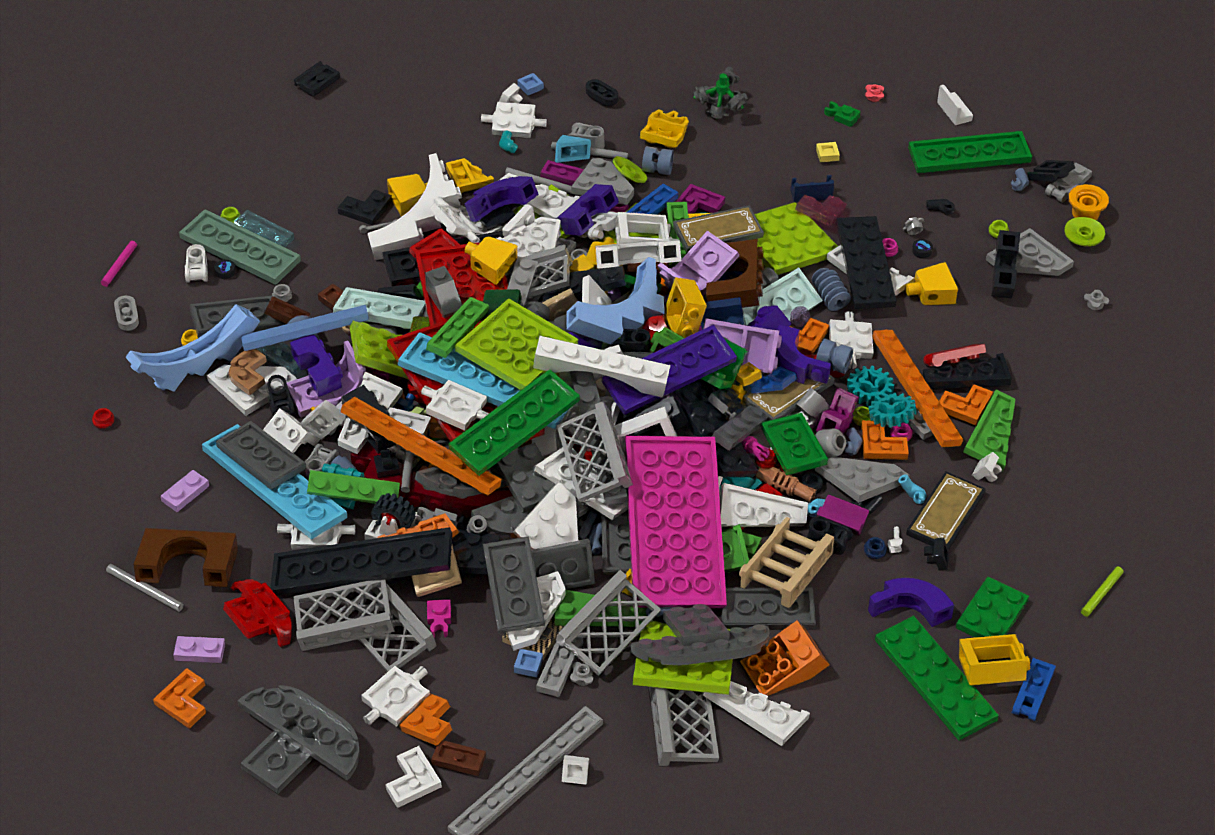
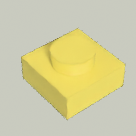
(827, 152)

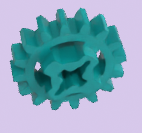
(870, 384)
(892, 410)

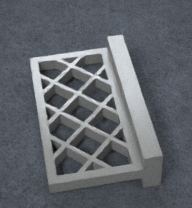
(549, 261)
(613, 451)
(589, 614)
(405, 618)
(345, 628)
(665, 734)

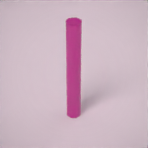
(118, 263)

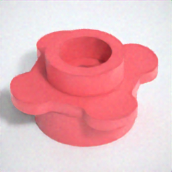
(874, 92)

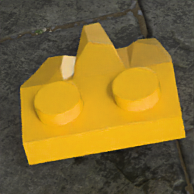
(665, 128)

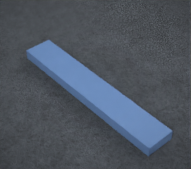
(304, 328)

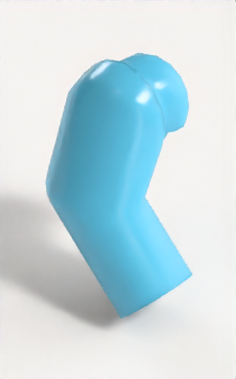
(913, 490)
(814, 506)

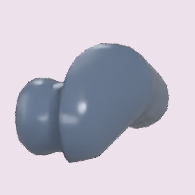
(1021, 180)
(854, 443)

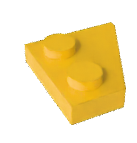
(466, 175)

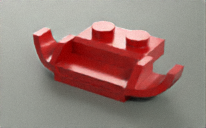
(259, 611)

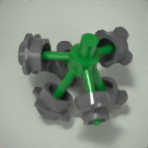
(714, 94)

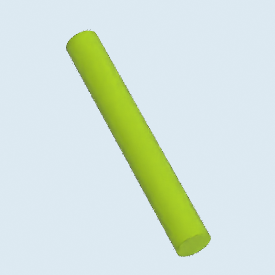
(1102, 591)

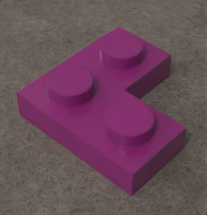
(701, 198)

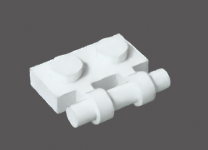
(601, 222)

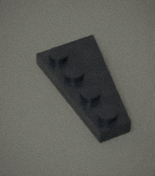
(606, 278)
(981, 373)

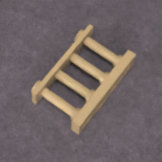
(800, 576)

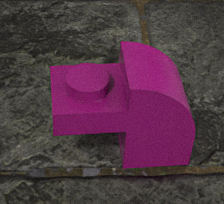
(840, 412)

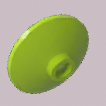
(629, 170)
(1084, 231)

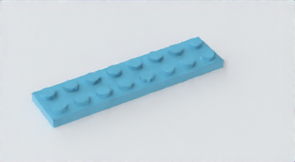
(458, 370)
(307, 512)

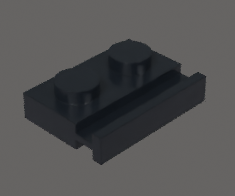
(317, 78)
(1051, 170)
(727, 402)

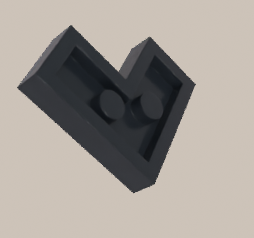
(367, 211)

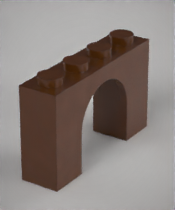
(749, 284)
(163, 544)

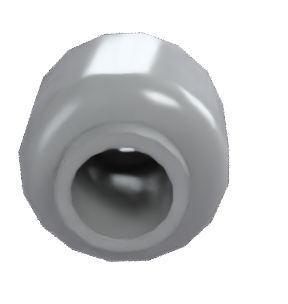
(831, 441)

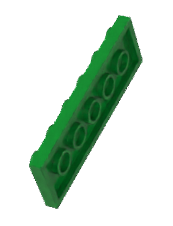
(969, 152)
(514, 422)
(936, 678)

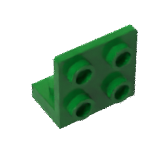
(725, 376)

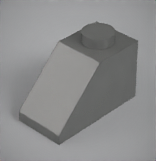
(443, 291)

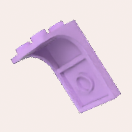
(703, 263)
(758, 341)
(304, 395)

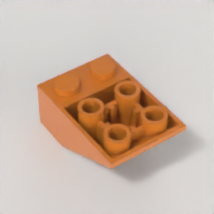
(785, 661)

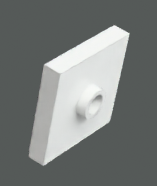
(593, 293)

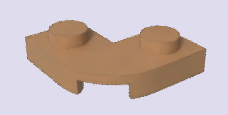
(243, 372)

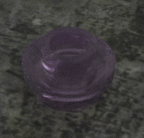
(795, 316)

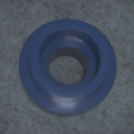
(875, 548)

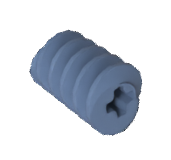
(831, 289)

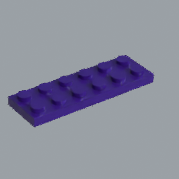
(688, 361)

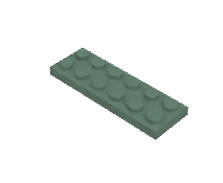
(240, 246)

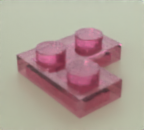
(822, 212)

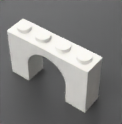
(636, 252)

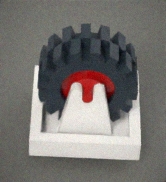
(390, 515)

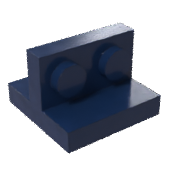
(725, 310)

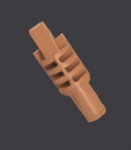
(786, 483)

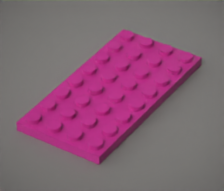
(675, 521)

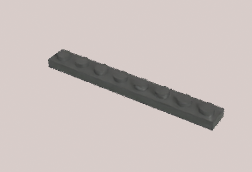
(586, 387)

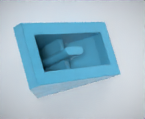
(572, 148)

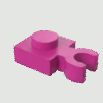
(439, 615)

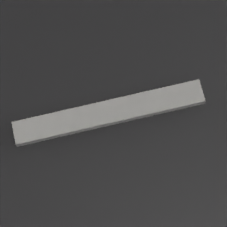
(526, 774)

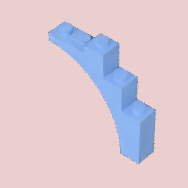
(607, 321)
(196, 357)

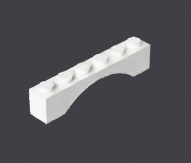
(562, 356)

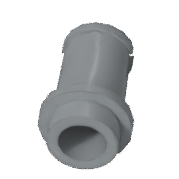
(471, 528)

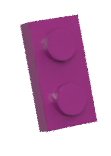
(560, 172)

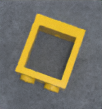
(688, 311)
(993, 648)

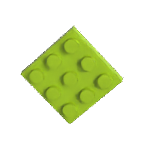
(372, 350)

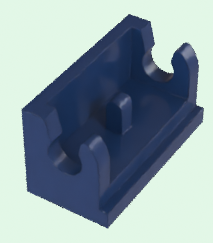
(819, 190)

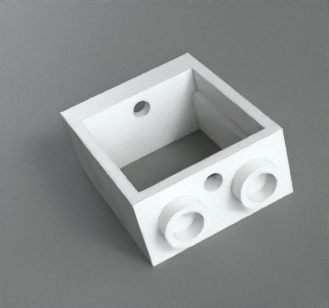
(642, 224)
(644, 421)

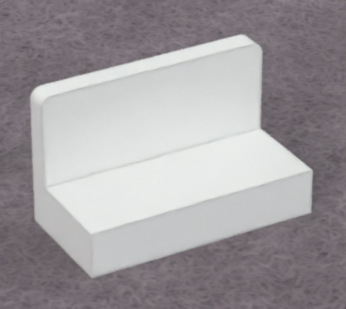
(953, 106)

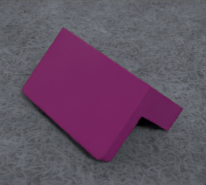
(844, 513)

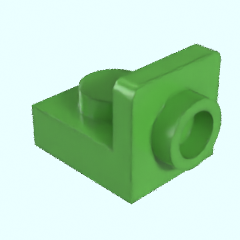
(665, 337)

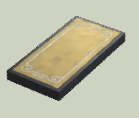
(946, 510)

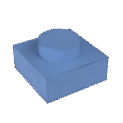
(530, 84)
(528, 663)

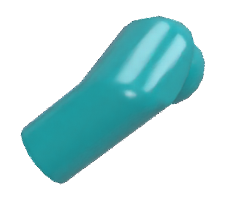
(506, 143)

